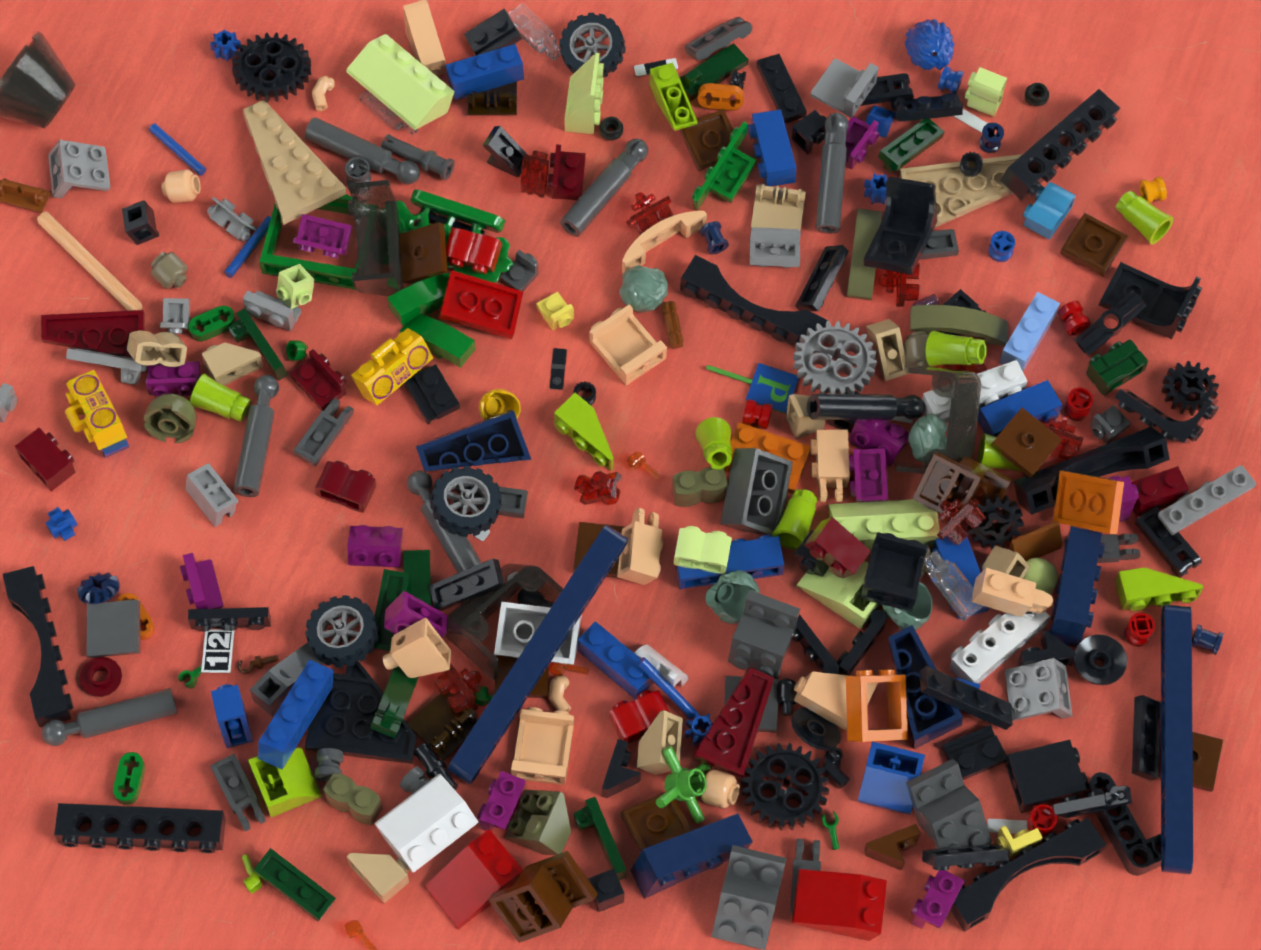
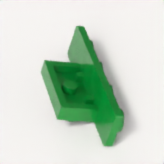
(729, 172)

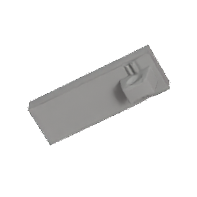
(129, 368)

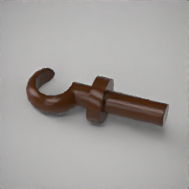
(259, 662)

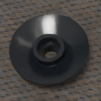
(1103, 649)
(815, 729)

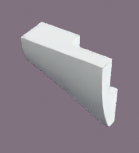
(665, 667)

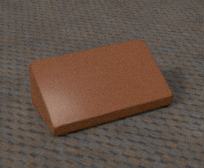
(1038, 542)

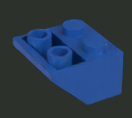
(886, 777)

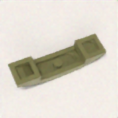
(862, 277)
(959, 321)

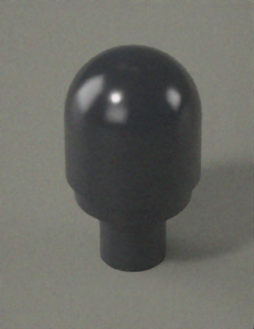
(533, 598)
(786, 695)

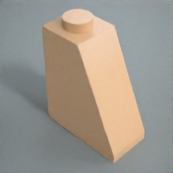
(424, 37)
(826, 696)

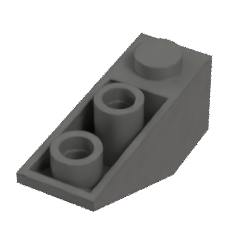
(277, 682)

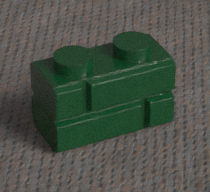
(1116, 366)

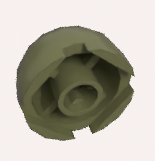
(170, 417)

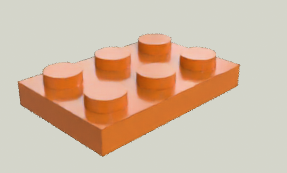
(751, 437)
(1088, 502)

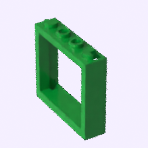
(322, 273)

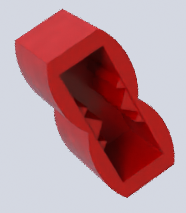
(472, 250)
(635, 717)

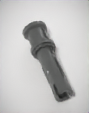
(428, 160)

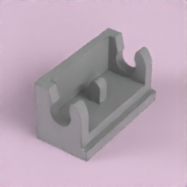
(211, 494)

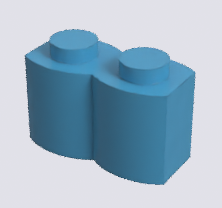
(1049, 210)

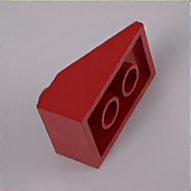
(472, 878)
(840, 903)

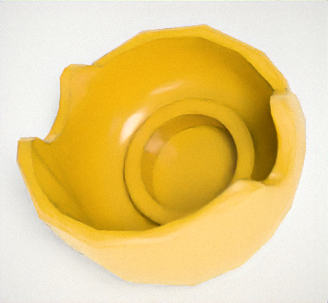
(497, 402)

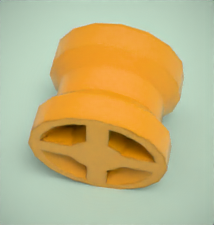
(1153, 189)

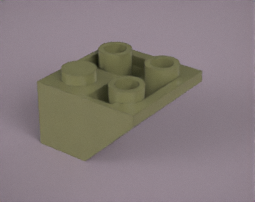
(540, 822)

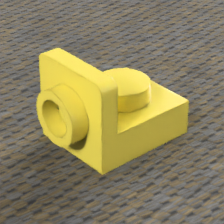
(556, 311)
(1021, 840)

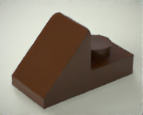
(887, 847)

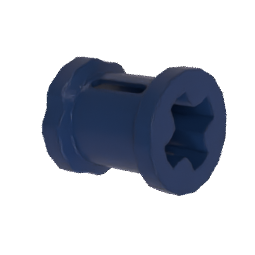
(993, 143)
(714, 237)
(1207, 639)

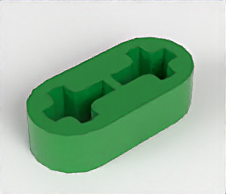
(211, 323)
(123, 777)

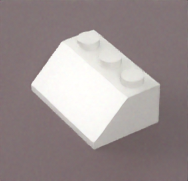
(518, 625)
(426, 823)

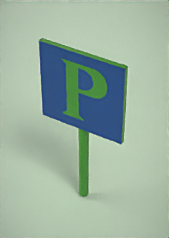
(767, 386)

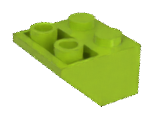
(286, 787)

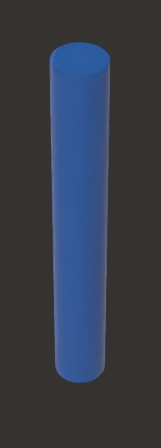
(177, 149)
(248, 248)
(667, 688)

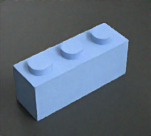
(1030, 331)

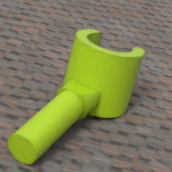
(252, 882)

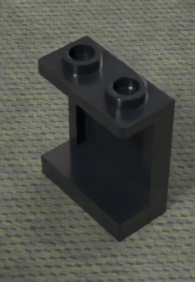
(894, 571)
(1045, 774)

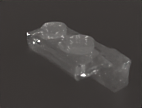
(535, 31)
(385, 113)
(952, 585)

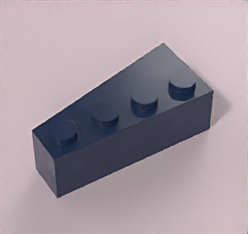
(478, 444)
(1076, 585)
(925, 715)
(688, 854)

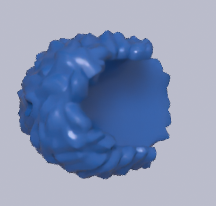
(929, 38)

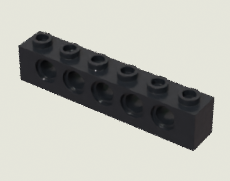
(1060, 145)
(72, 816)

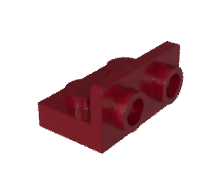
(567, 174)
(319, 380)

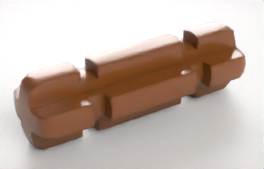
(672, 324)

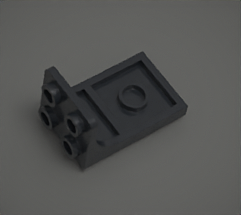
(905, 226)
(1166, 304)
(1172, 429)

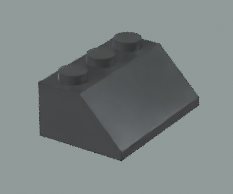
(756, 491)

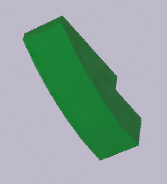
(418, 298)
(442, 339)

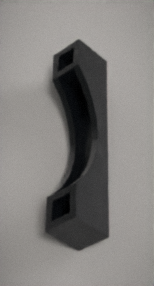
(706, 283)
(1131, 452)
(48, 694)
(1073, 847)

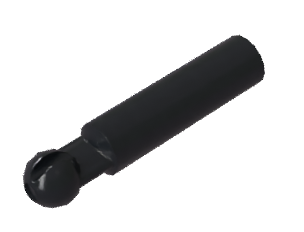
(863, 407)

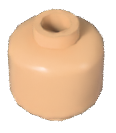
(181, 186)
(720, 789)

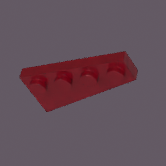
(93, 331)
(736, 726)

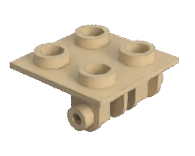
(778, 207)

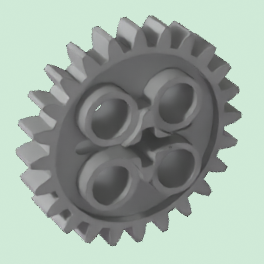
(842, 341)

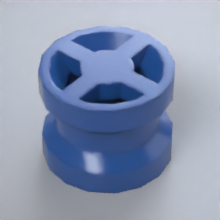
(950, 80)
(1003, 240)

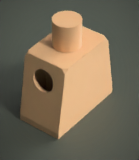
(418, 651)

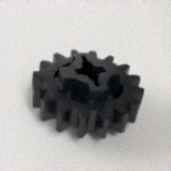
(1186, 378)
(1007, 518)

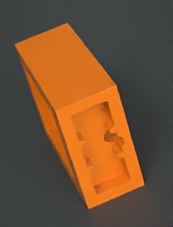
(857, 706)

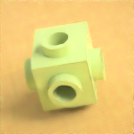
(295, 286)

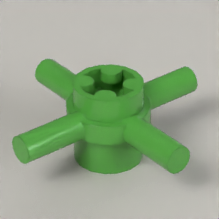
(684, 784)

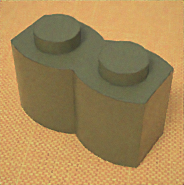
(696, 487)
(348, 797)

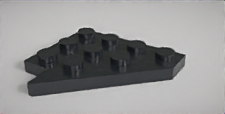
(347, 717)

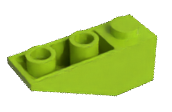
(671, 96)
(581, 424)
(1150, 587)

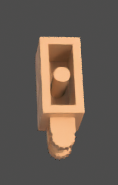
(831, 462)
(641, 555)
(1009, 593)

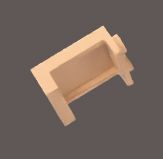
(626, 345)
(543, 746)

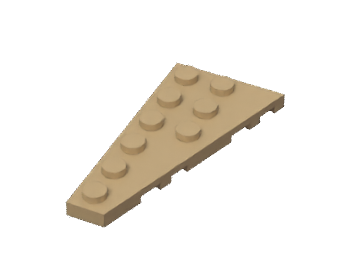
(291, 169)
(960, 193)

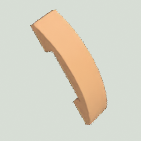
(686, 223)

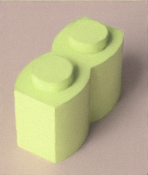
(985, 91)
(702, 550)

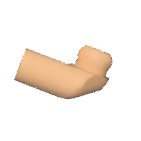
(318, 93)
(556, 691)

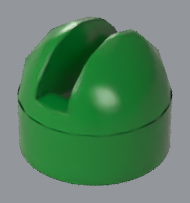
(294, 345)

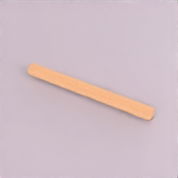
(94, 267)

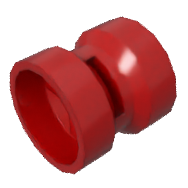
(1073, 318)
(1080, 398)
(757, 414)
(1136, 634)
(1044, 816)

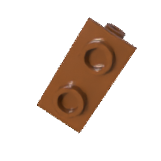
(23, 195)

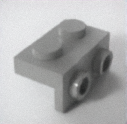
(774, 247)
(271, 309)

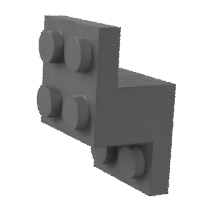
(763, 634)
(948, 808)
(748, 897)

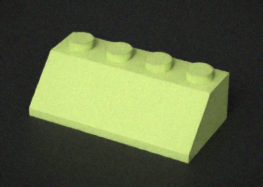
(401, 82)
(899, 517)

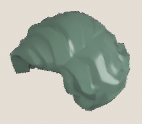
(643, 288)
(926, 435)
(729, 595)
(919, 614)

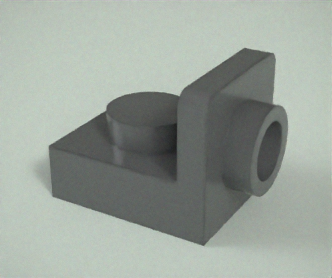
(521, 272)
(1109, 424)

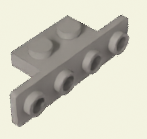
(1206, 499)

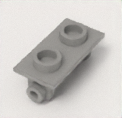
(224, 212)

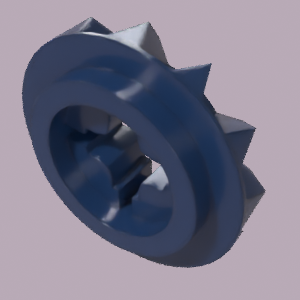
(91, 594)

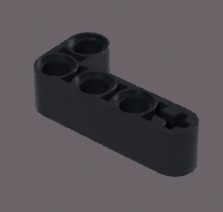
(1126, 822)

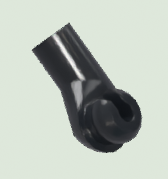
(832, 763)

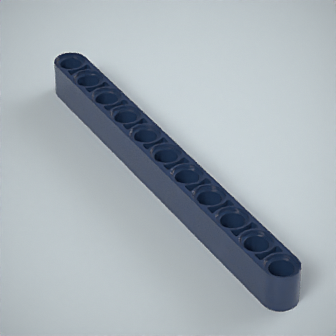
(537, 655)
(1176, 740)

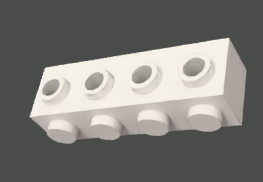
(995, 385)
(995, 644)

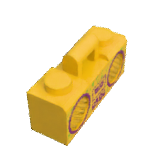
(392, 366)
(101, 420)

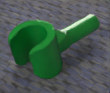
(194, 674)
(482, 697)
(832, 829)

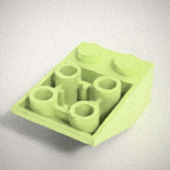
(585, 97)
(841, 594)

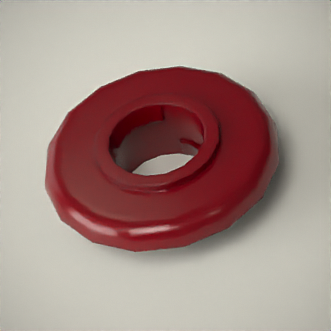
(105, 687)

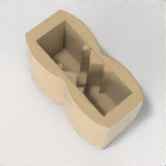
(158, 348)

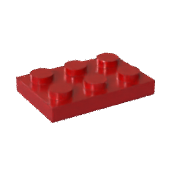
(481, 304)

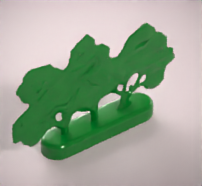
(456, 211)

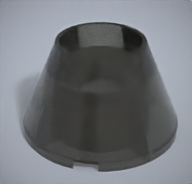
(35, 85)

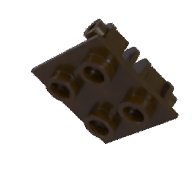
(494, 101)
(442, 727)

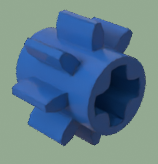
(225, 45)
(876, 189)
(61, 523)
(699, 721)

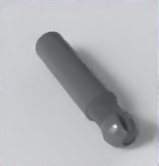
(352, 146)
(832, 174)
(604, 188)
(256, 438)
(456, 546)
(112, 717)

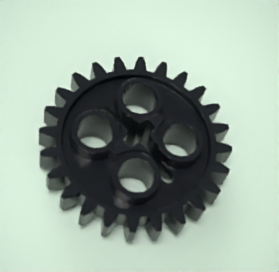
(271, 67)
(776, 808)

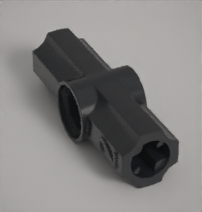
(1122, 312)

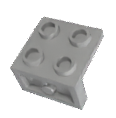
(845, 87)
(77, 166)
(1038, 689)

